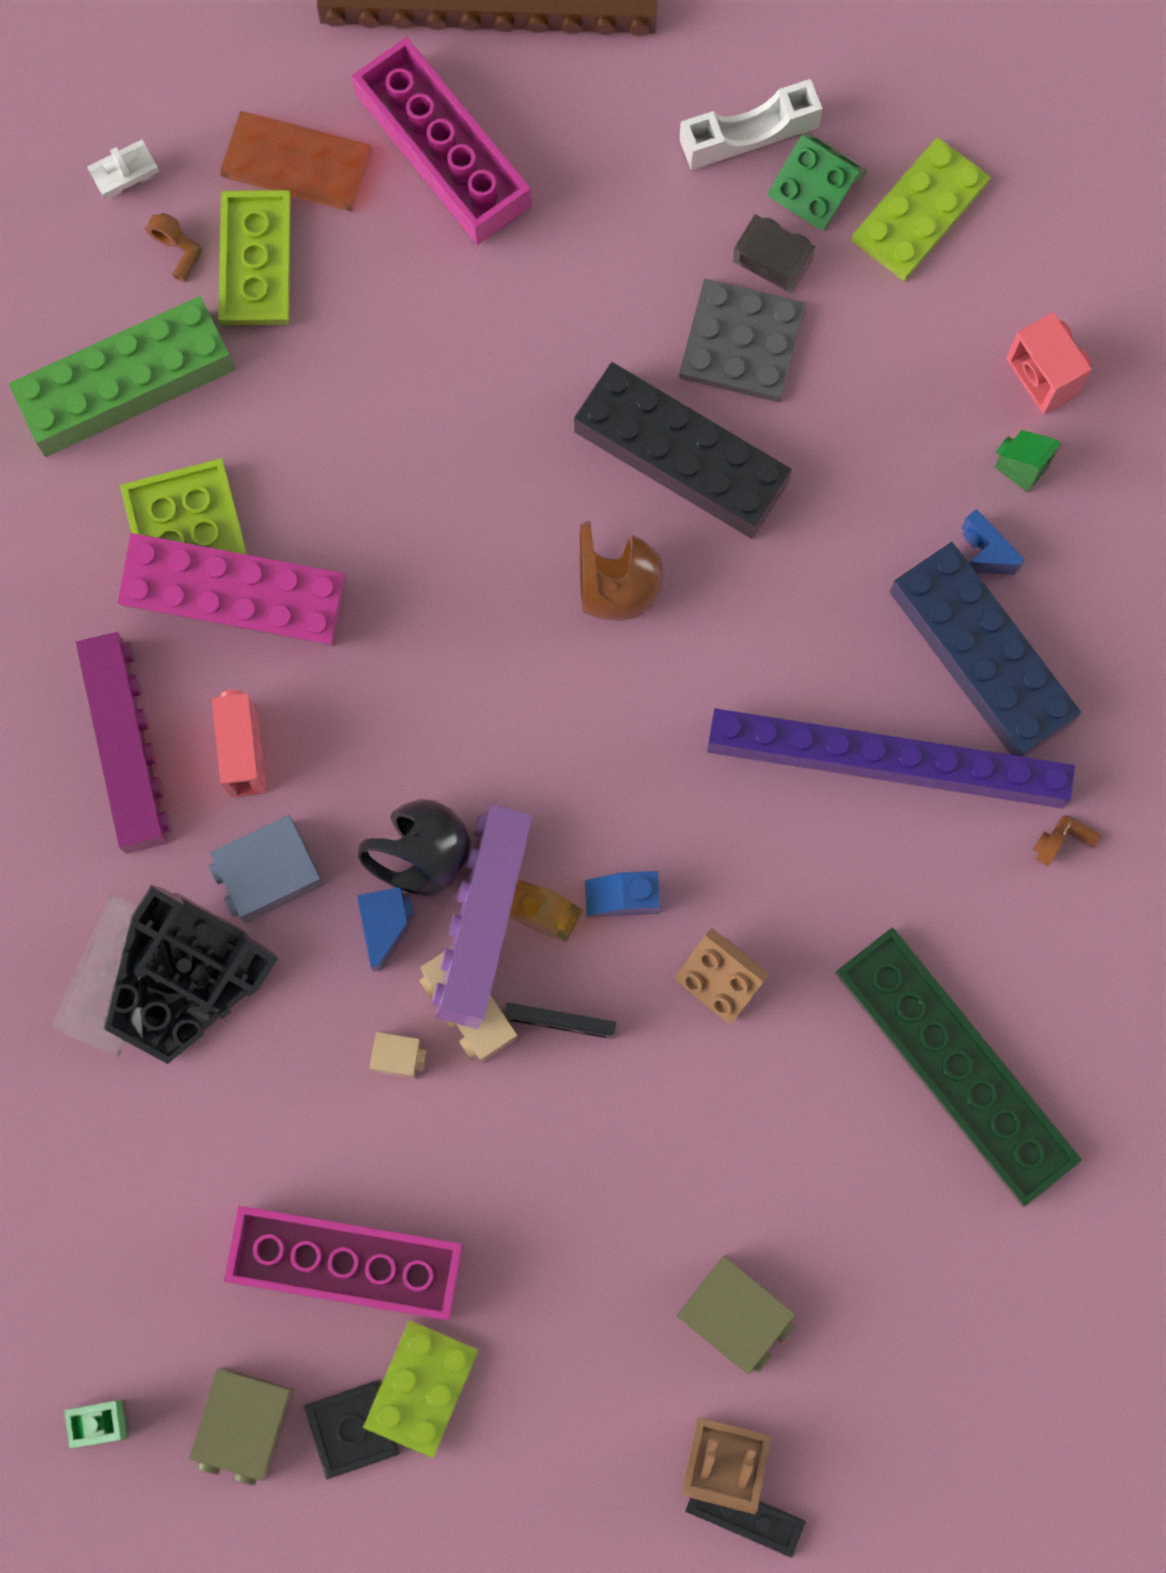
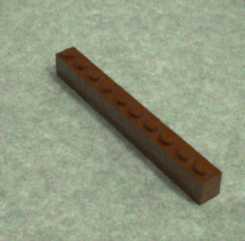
(538, 16)

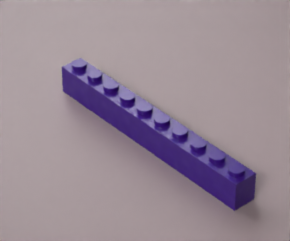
(891, 758)

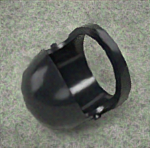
(431, 841)

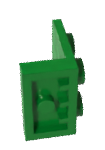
(815, 181)

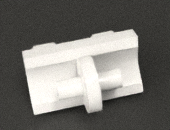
(123, 169)

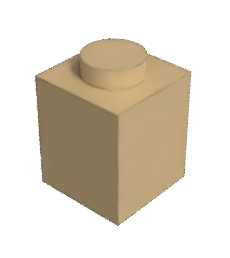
(397, 1055)

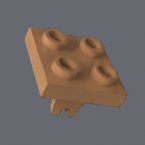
(721, 976)
(726, 1465)

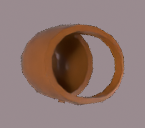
(619, 586)

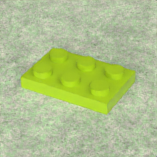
(420, 1389)

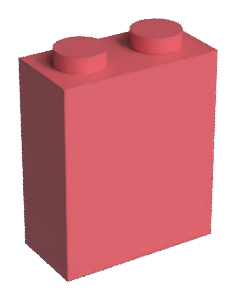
(238, 744)

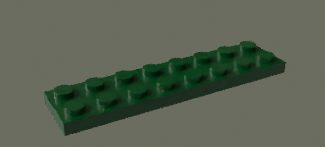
(958, 1067)

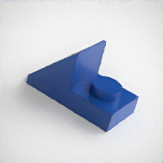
(996, 553)

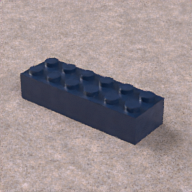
(984, 651)

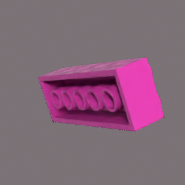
(442, 141)
(232, 589)
(344, 1263)

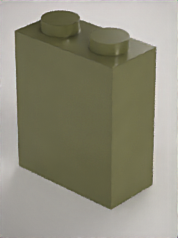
(737, 1316)
(240, 1426)

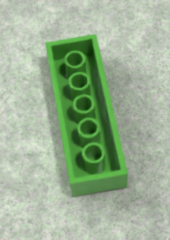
(121, 376)

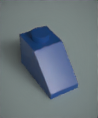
(623, 894)
(384, 922)

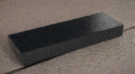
(560, 1021)
(766, 1527)

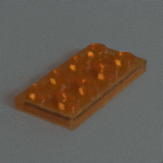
(296, 159)

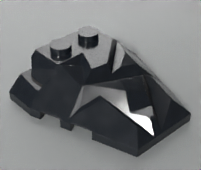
(180, 974)

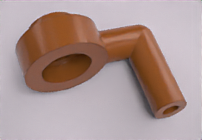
(167, 231)
(1050, 844)

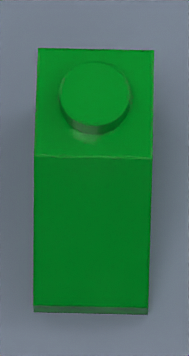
(1026, 457)

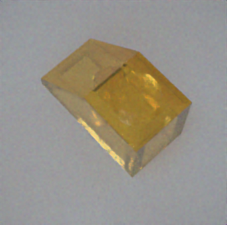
(544, 910)

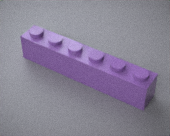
(483, 916)

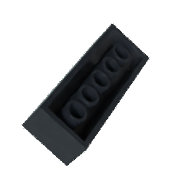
(682, 450)

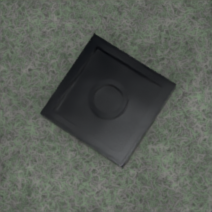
(340, 1432)

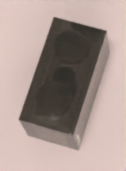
(774, 253)

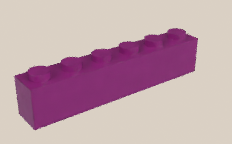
(122, 742)

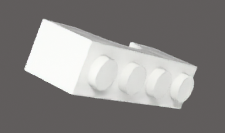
(717, 137)

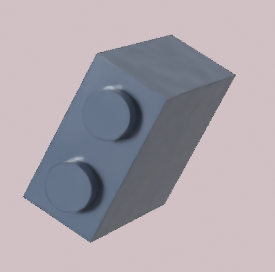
(264, 869)

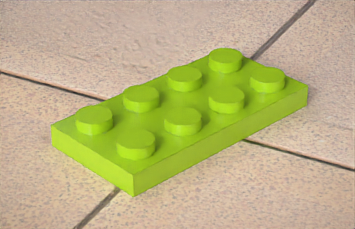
(920, 209)
(255, 257)

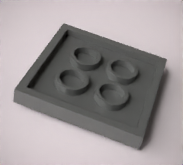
(741, 340)

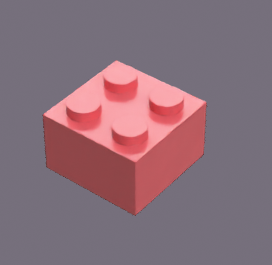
(1049, 362)

